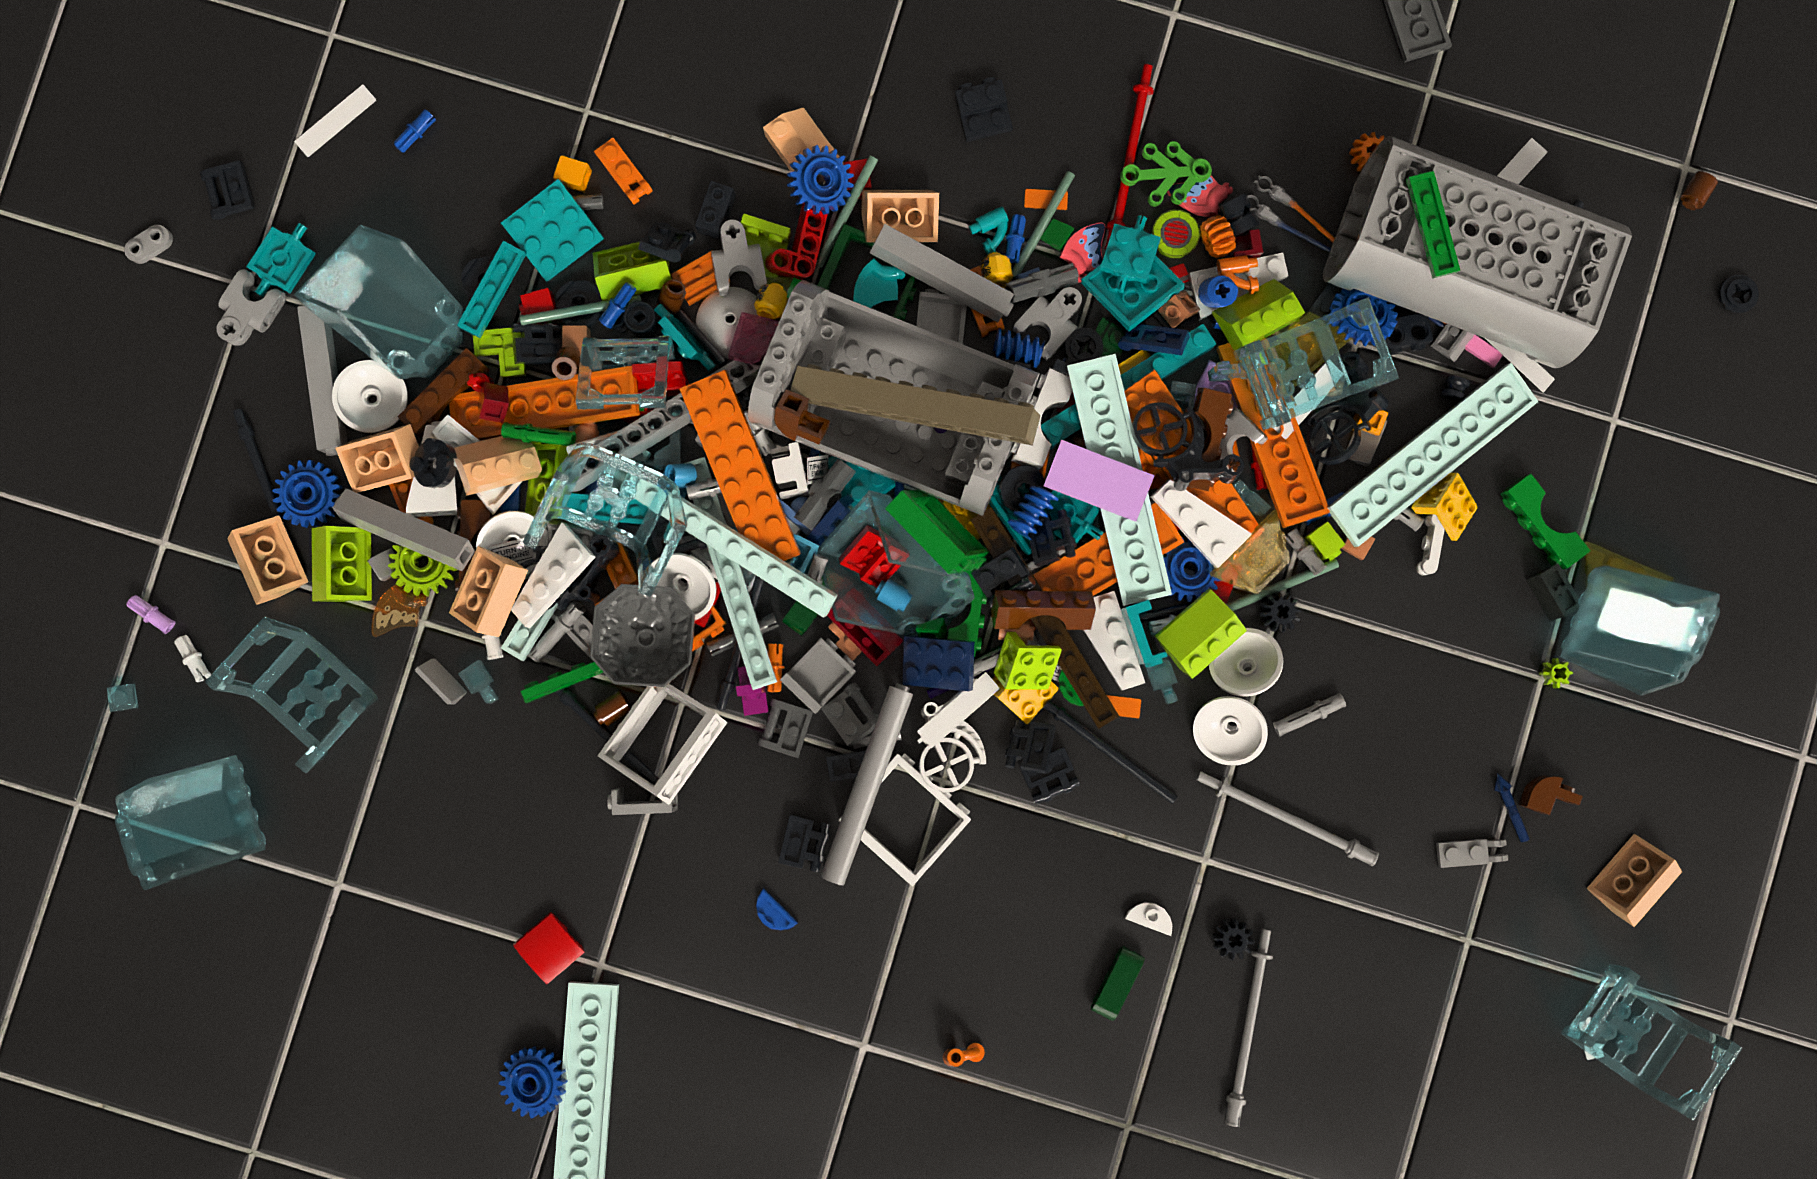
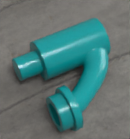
(989, 221)

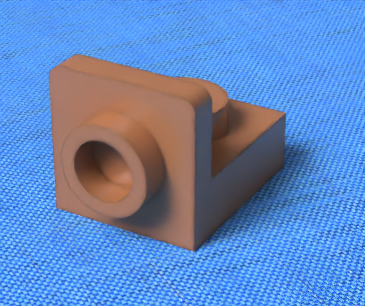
(1178, 308)

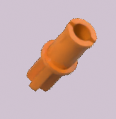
(775, 654)

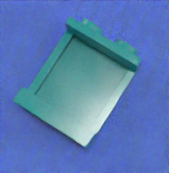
(1138, 635)

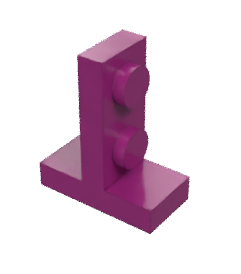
(753, 700)

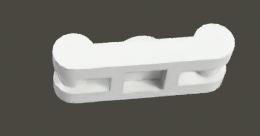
(1431, 545)

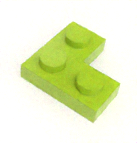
(500, 343)

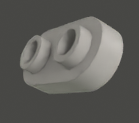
(147, 245)

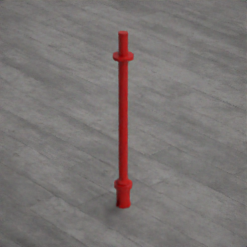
(1143, 90)

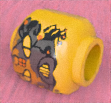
(997, 269)
(771, 301)

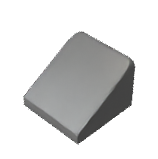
(380, 564)

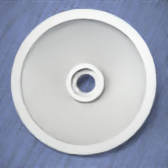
(714, 312)
(353, 391)
(506, 526)
(700, 588)
(1252, 650)
(1230, 743)

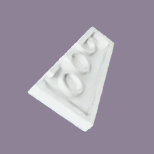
(1268, 268)
(457, 436)
(1203, 525)
(554, 573)
(1113, 642)

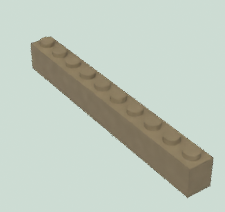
(917, 405)

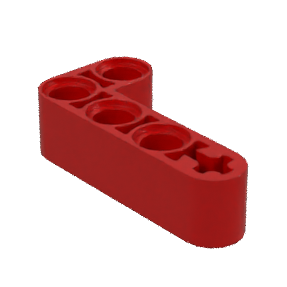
(799, 253)

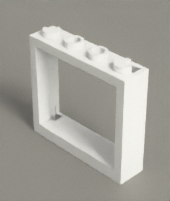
(686, 758)
(887, 856)

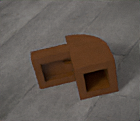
(795, 420)
(1544, 790)

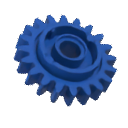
(806, 179)
(1382, 310)
(293, 488)
(1179, 580)
(547, 1077)

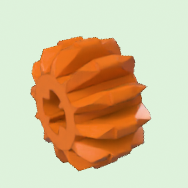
(1362, 146)
(1217, 236)

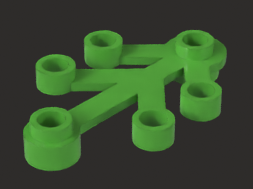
(1169, 172)

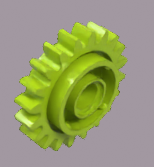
(418, 578)

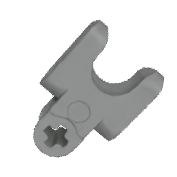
(736, 257)
(245, 314)
(1053, 317)
(1239, 426)

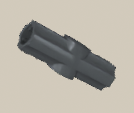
(1043, 282)
(824, 494)

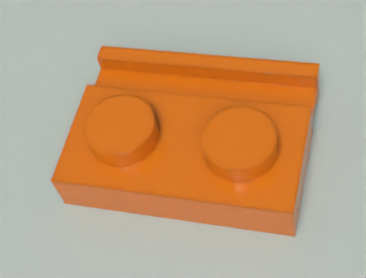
(697, 278)

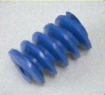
(1227, 292)
(1018, 347)
(1030, 512)

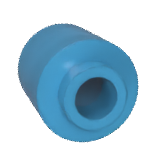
(893, 595)

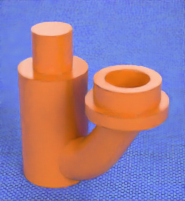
(1236, 265)
(956, 1057)

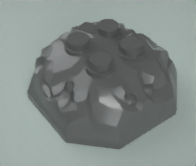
(642, 636)

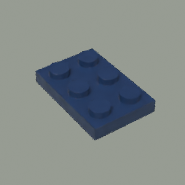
(938, 663)

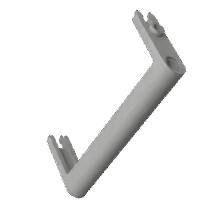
(867, 784)

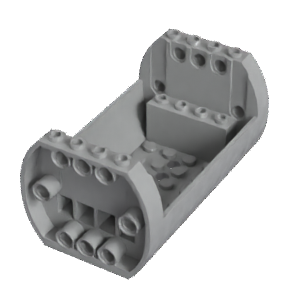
(1498, 294)
(854, 338)

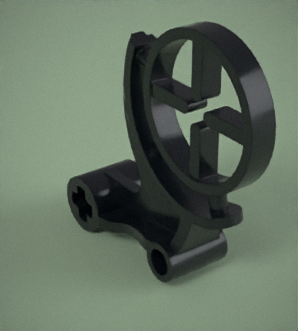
(1364, 404)
(1189, 464)
(584, 585)

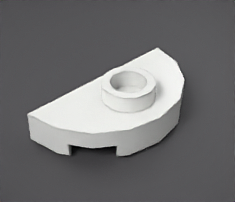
(1151, 916)

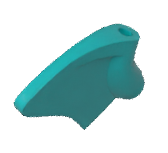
(877, 284)

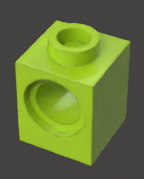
(1325, 541)

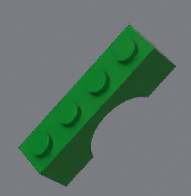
(1525, 500)
(969, 628)

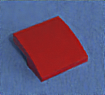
(646, 373)
(868, 558)
(548, 948)

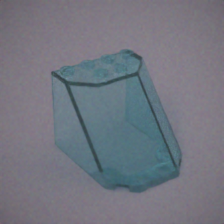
(386, 304)
(933, 589)
(1640, 629)
(188, 822)

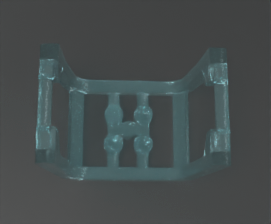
(1383, 368)
(654, 397)
(564, 483)
(223, 680)
(1599, 1032)

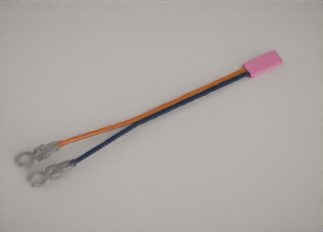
(1475, 346)

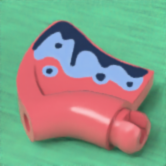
(1203, 197)
(1085, 249)

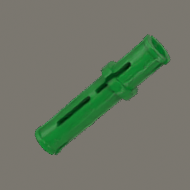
(537, 434)

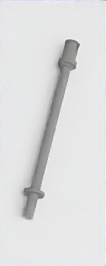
(1352, 848)
(1236, 1098)

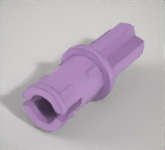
(150, 614)

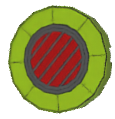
(1177, 232)

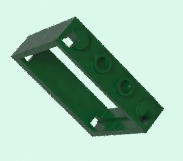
(851, 234)

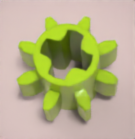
(1562, 673)

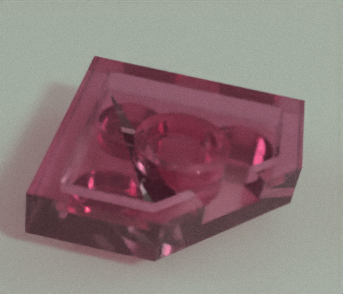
(752, 338)

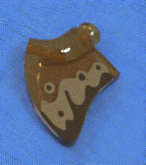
(396, 610)

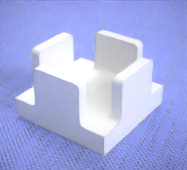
(790, 471)

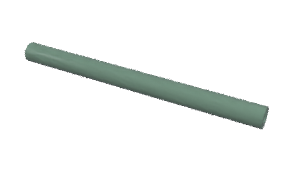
(846, 211)
(1042, 224)
(570, 311)
(1279, 586)

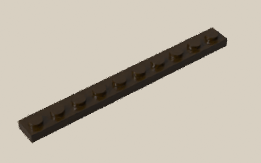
(1052, 630)

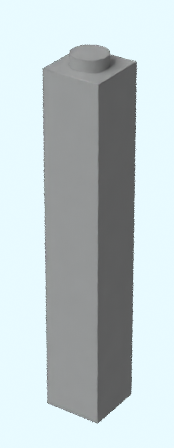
(942, 273)
(321, 376)
(404, 529)

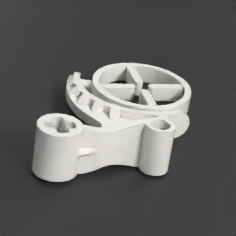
(963, 730)

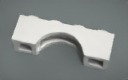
(1053, 393)

